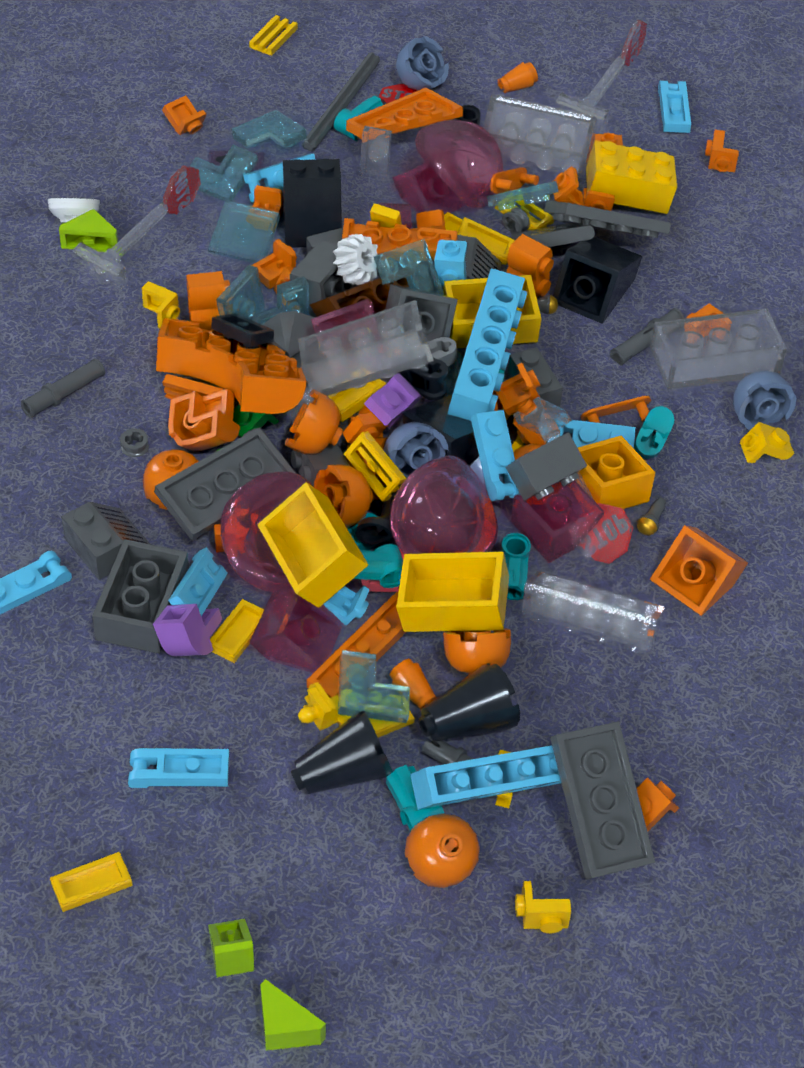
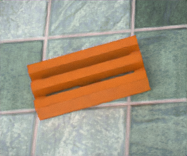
(179, 386)

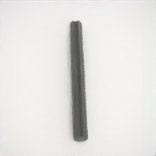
(341, 101)

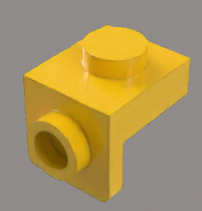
(160, 301)
(766, 440)
(542, 914)

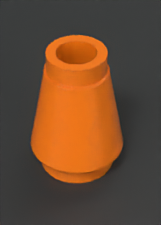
(519, 78)
(412, 676)

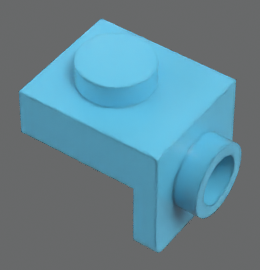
(450, 260)
(348, 604)

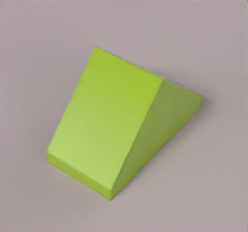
(90, 230)
(231, 947)
(288, 1022)

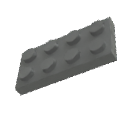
(607, 219)
(202, 490)
(602, 800)

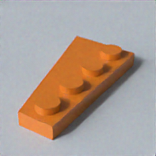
(407, 113)
(396, 237)

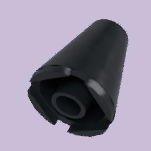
(472, 706)
(343, 758)

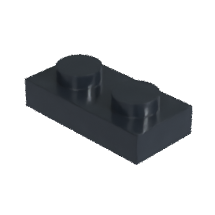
(243, 330)

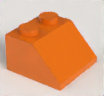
(698, 569)

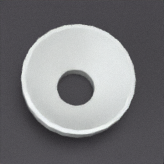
(70, 208)

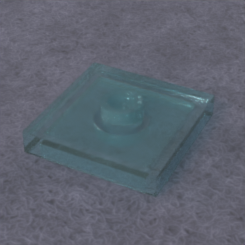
(244, 232)
(243, 295)

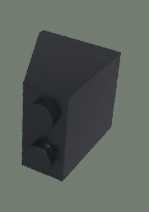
(310, 199)
(595, 278)
(456, 430)

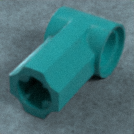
(346, 114)
(516, 563)
(384, 565)
(401, 788)

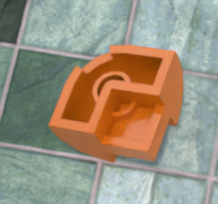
(203, 421)

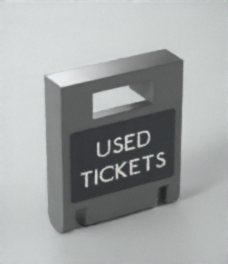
(559, 234)

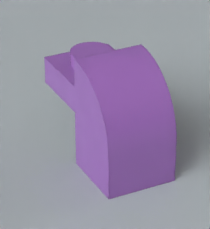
(393, 400)
(185, 631)

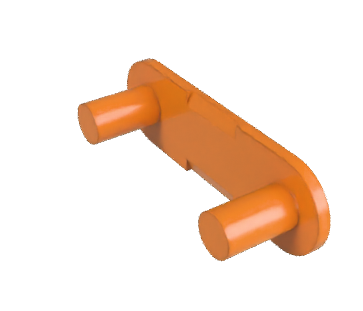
(512, 180)
(639, 403)

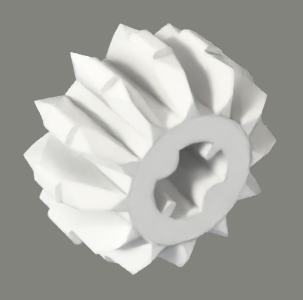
(356, 259)

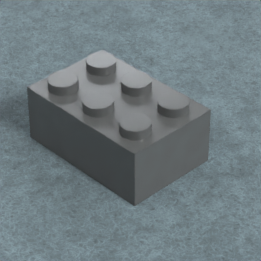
(138, 594)

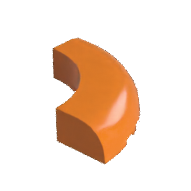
(259, 378)

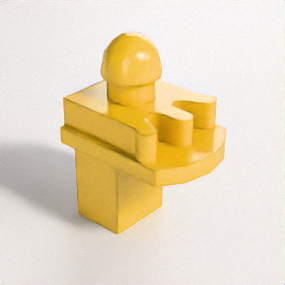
(320, 708)

